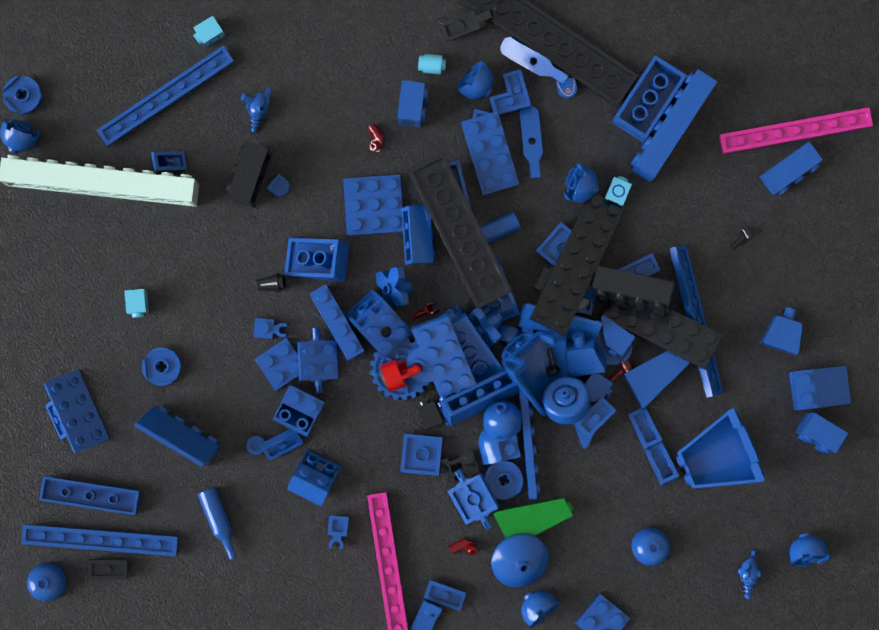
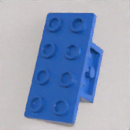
(74, 412)

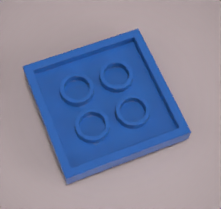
(373, 205)

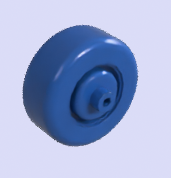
(566, 400)

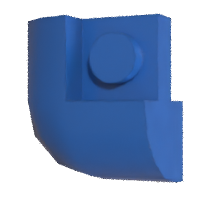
(497, 450)

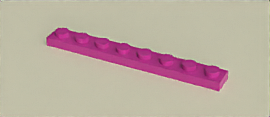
(795, 130)
(387, 561)

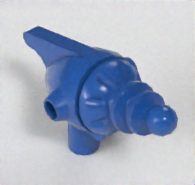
(257, 106)
(749, 574)

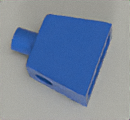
(783, 333)
(584, 356)

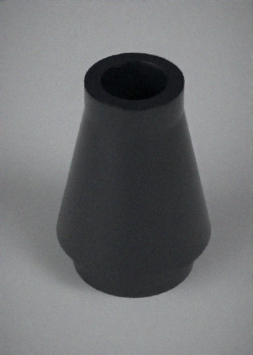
(272, 283)

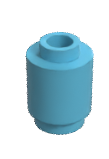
(431, 63)

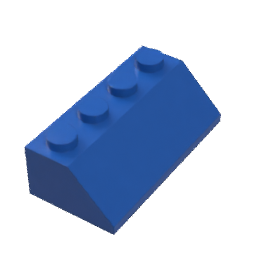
(589, 327)

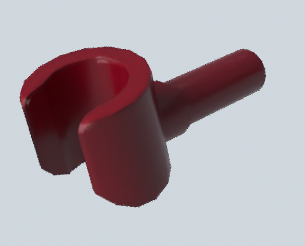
(428, 309)
(625, 367)

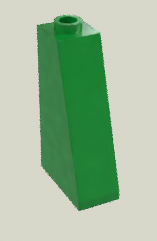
(533, 517)

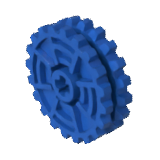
(401, 354)

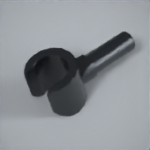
(746, 234)
(554, 368)

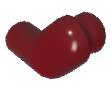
(378, 138)
(465, 545)

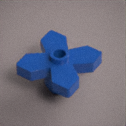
(394, 286)
(487, 324)

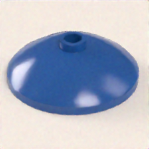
(513, 554)

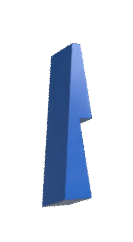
(653, 446)

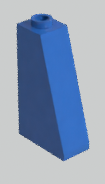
(653, 376)

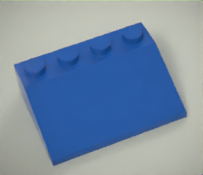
(179, 436)

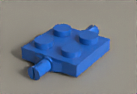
(317, 360)
(473, 498)

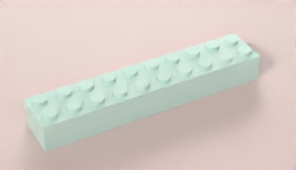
(99, 182)

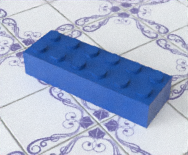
(675, 122)

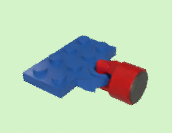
(434, 359)

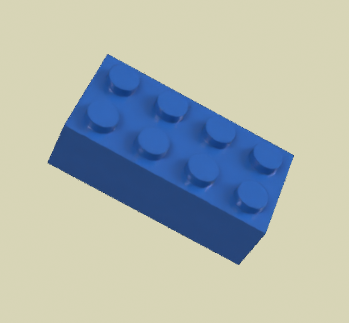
(649, 99)

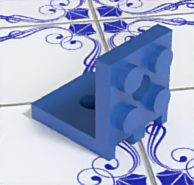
(372, 315)

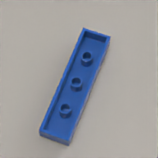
(89, 495)

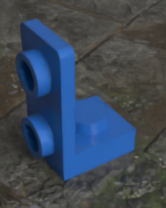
(426, 616)

